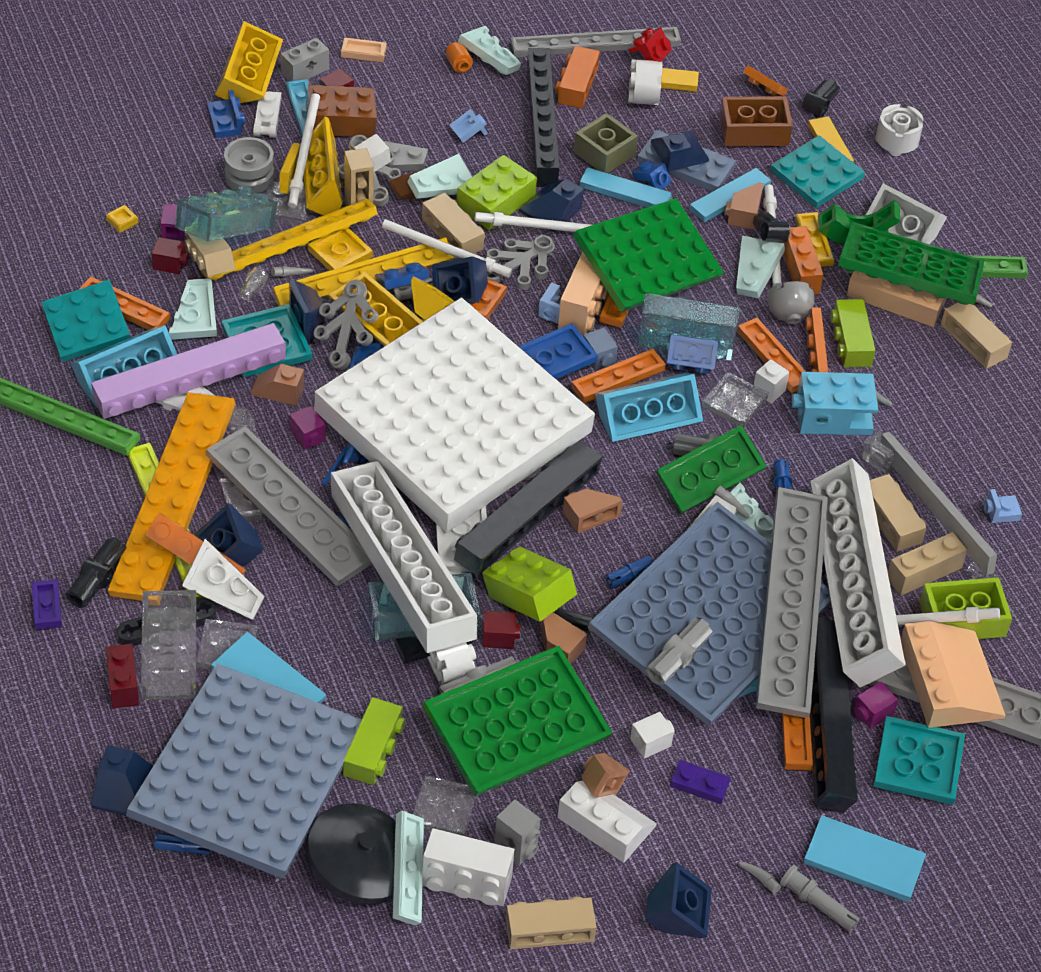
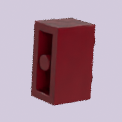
(122, 676)

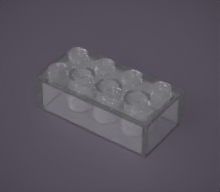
(169, 645)

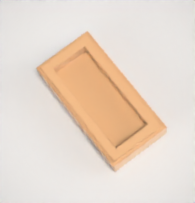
(363, 49)

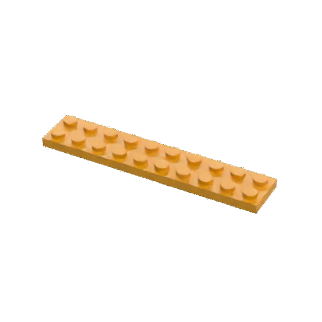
(173, 493)

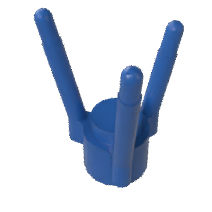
(347, 454)

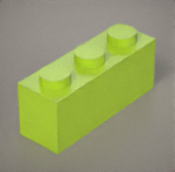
(853, 333)
(374, 741)

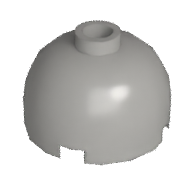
(791, 302)

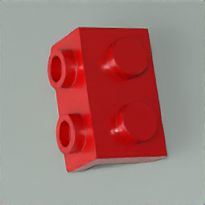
(652, 44)

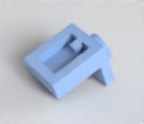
(468, 125)
(550, 304)
(1002, 508)

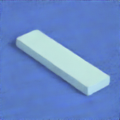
(408, 868)

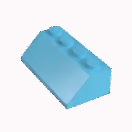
(123, 356)
(649, 406)

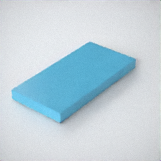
(258, 661)
(864, 858)

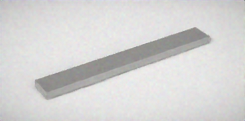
(592, 40)
(940, 505)

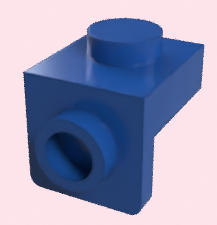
(653, 172)

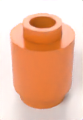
(458, 57)

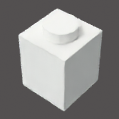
(378, 151)
(772, 379)
(652, 734)

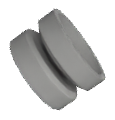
(249, 164)

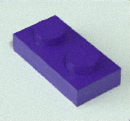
(46, 604)
(700, 782)

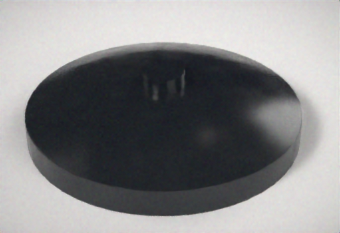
(353, 853)

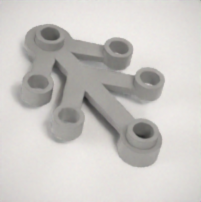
(378, 191)
(540, 247)
(346, 321)

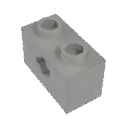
(305, 60)
(518, 830)

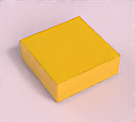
(122, 218)

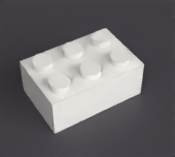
(467, 867)

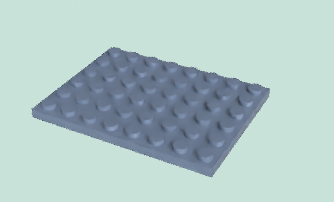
(710, 575)
(246, 770)

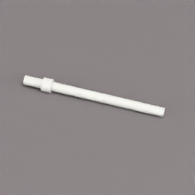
(296, 184)
(770, 205)
(499, 219)
(491, 264)
(971, 615)

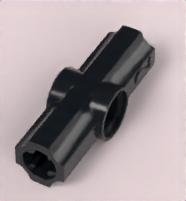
(96, 573)

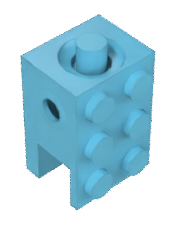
(836, 403)

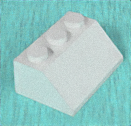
(917, 219)
(605, 820)

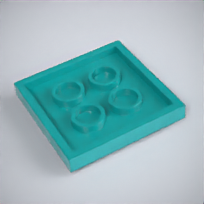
(817, 171)
(85, 320)
(285, 321)
(919, 760)

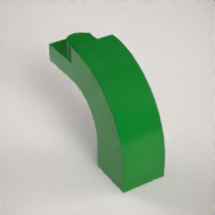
(836, 222)

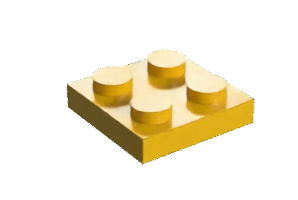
(340, 249)

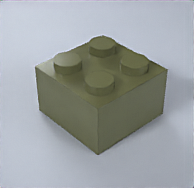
(605, 143)

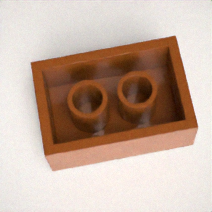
(348, 109)
(755, 121)

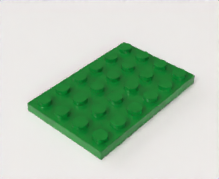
(648, 253)
(912, 263)
(516, 720)

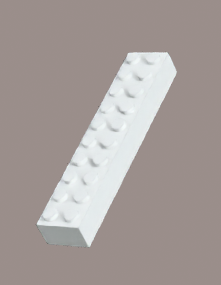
(404, 557)
(858, 576)

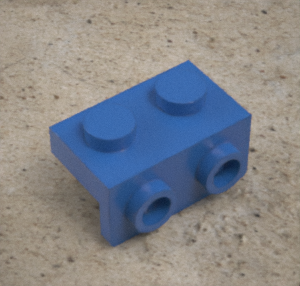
(401, 276)

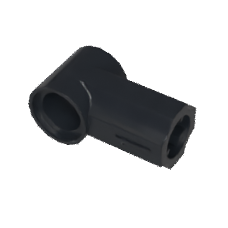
(819, 100)
(770, 228)

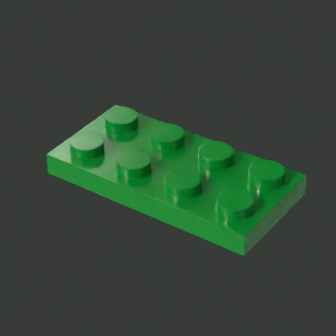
(719, 462)

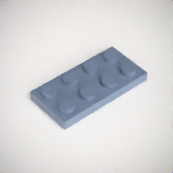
(705, 175)

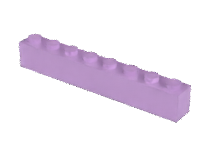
(188, 370)

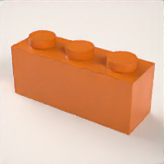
(577, 77)
(802, 258)

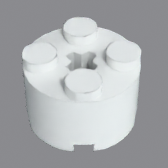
(645, 82)
(899, 129)
(452, 662)

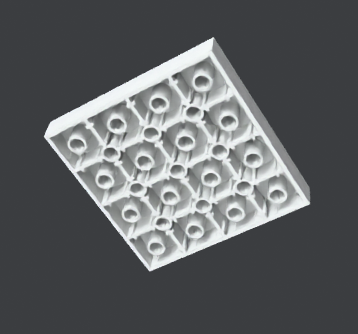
(454, 413)

